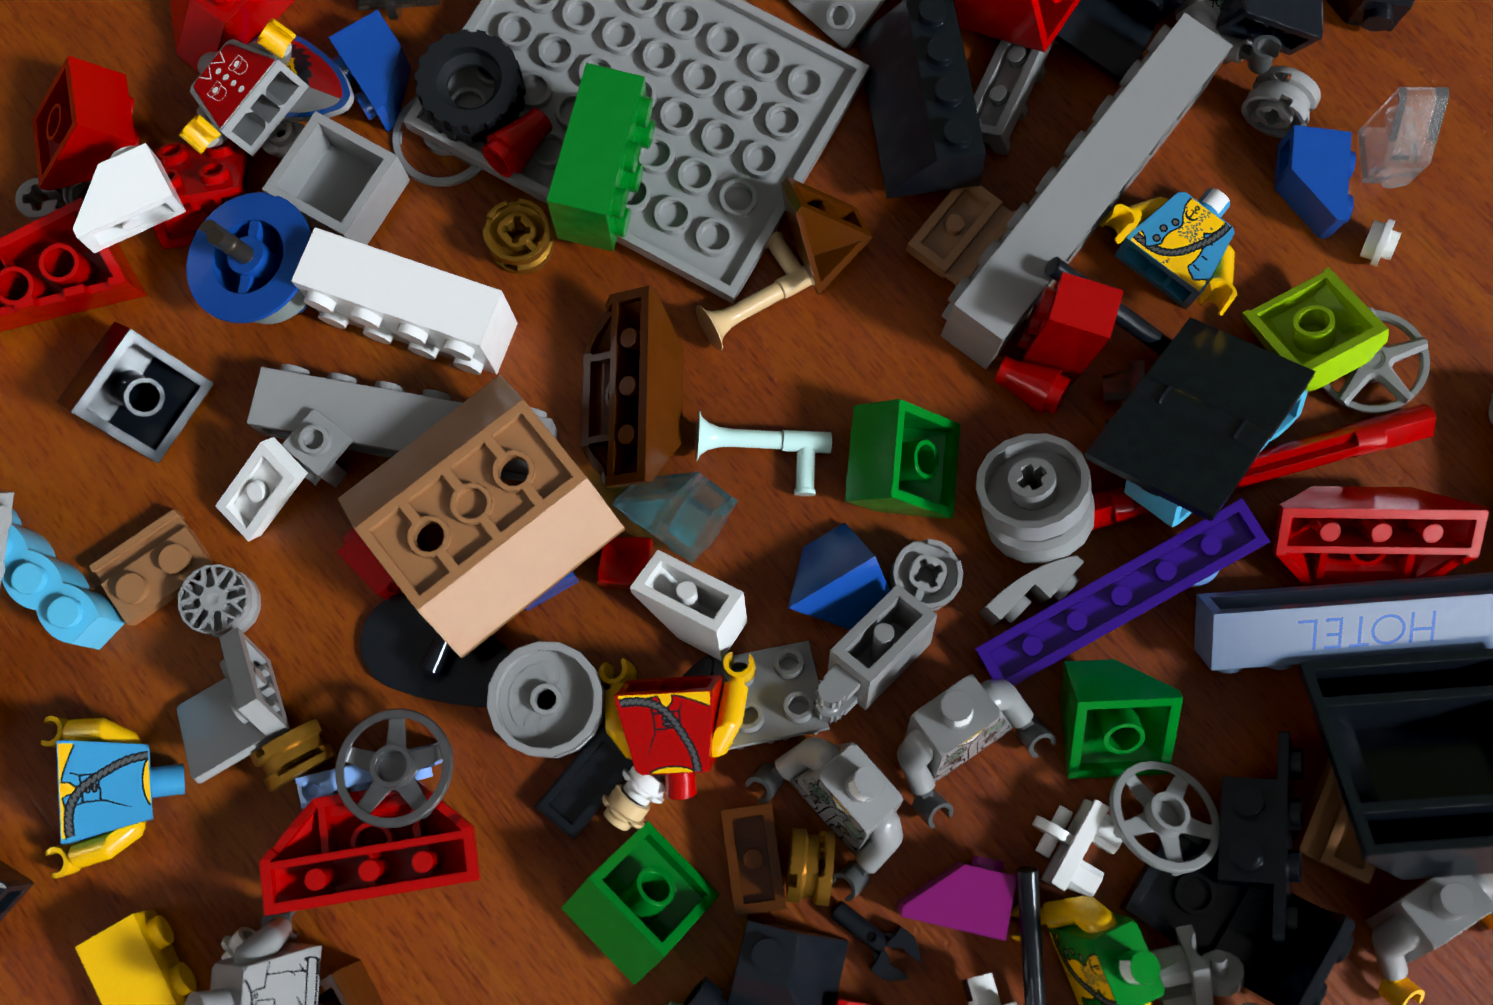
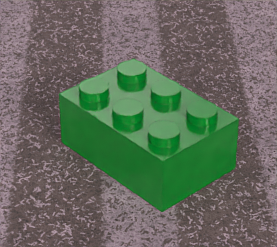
(601, 158)

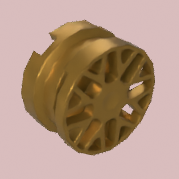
(519, 236)
(289, 750)
(804, 866)

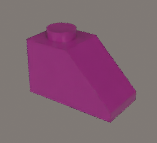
(965, 898)

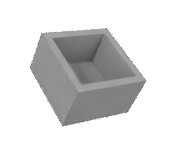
(338, 179)

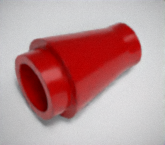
(516, 143)
(1034, 384)

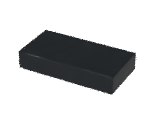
(580, 788)

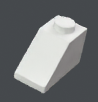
(126, 198)
(692, 604)

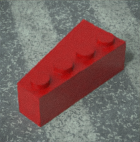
(55, 275)

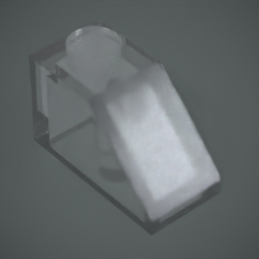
(1402, 135)

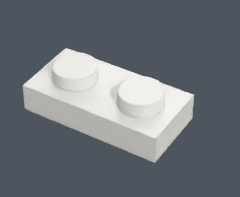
(261, 488)

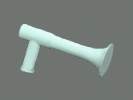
(803, 442)

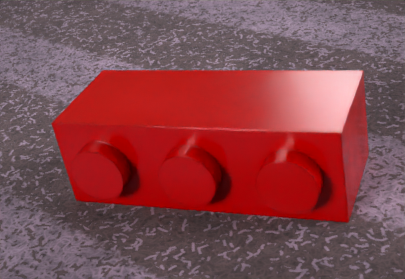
(1070, 324)

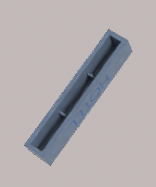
(1343, 621)

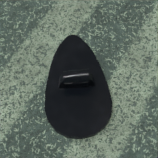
(416, 660)

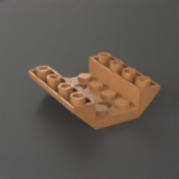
(499, 539)

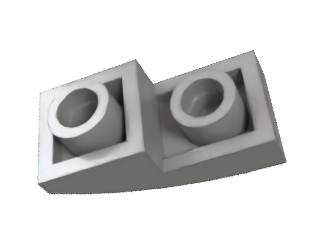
(1041, 584)

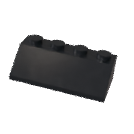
(922, 100)

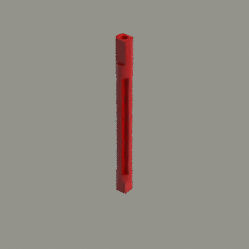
(1299, 455)

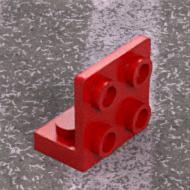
(202, 185)

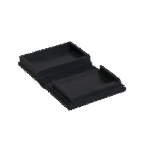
(1200, 418)

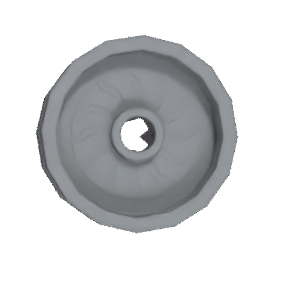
(1036, 498)
(518, 713)

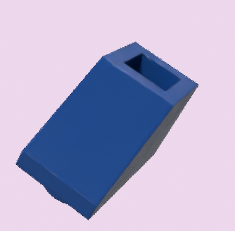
(376, 64)
(1315, 176)

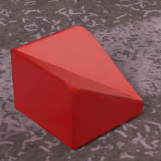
(623, 561)

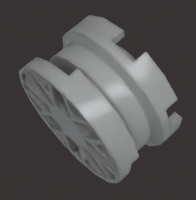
(1279, 102)
(928, 572)
(219, 601)

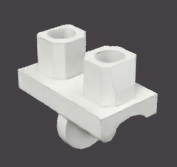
(1087, 827)

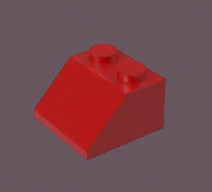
(81, 123)

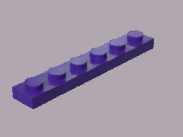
(1122, 594)

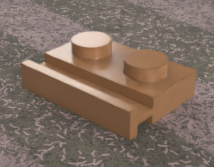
(960, 232)
(151, 567)
(1329, 834)

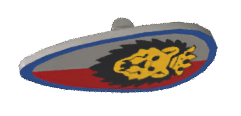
(328, 86)

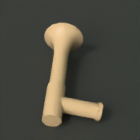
(718, 322)

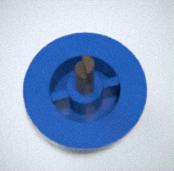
(246, 260)

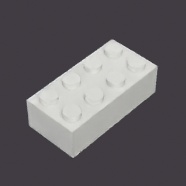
(405, 302)

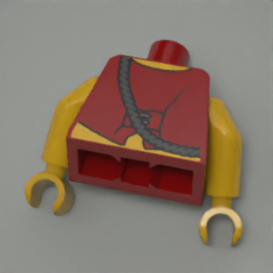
(675, 721)

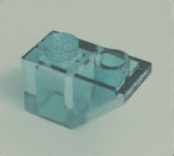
(679, 510)

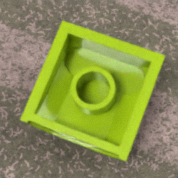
(1319, 328)

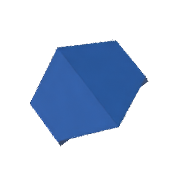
(838, 579)

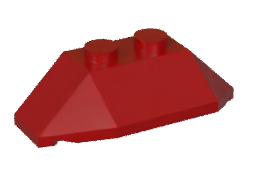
(208, 24)
(1375, 534)
(340, 859)

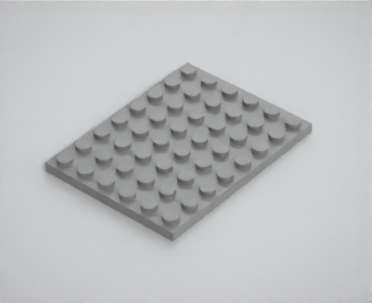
(731, 108)

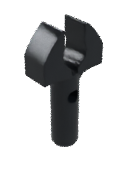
(876, 940)

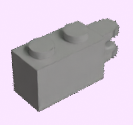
(874, 654)

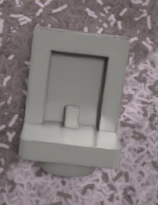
(318, 446)

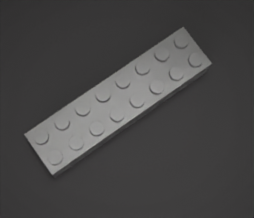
(1082, 189)

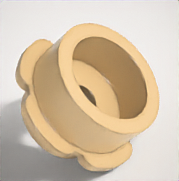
(623, 810)

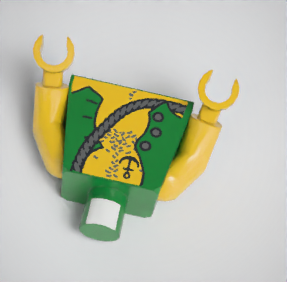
(1100, 952)

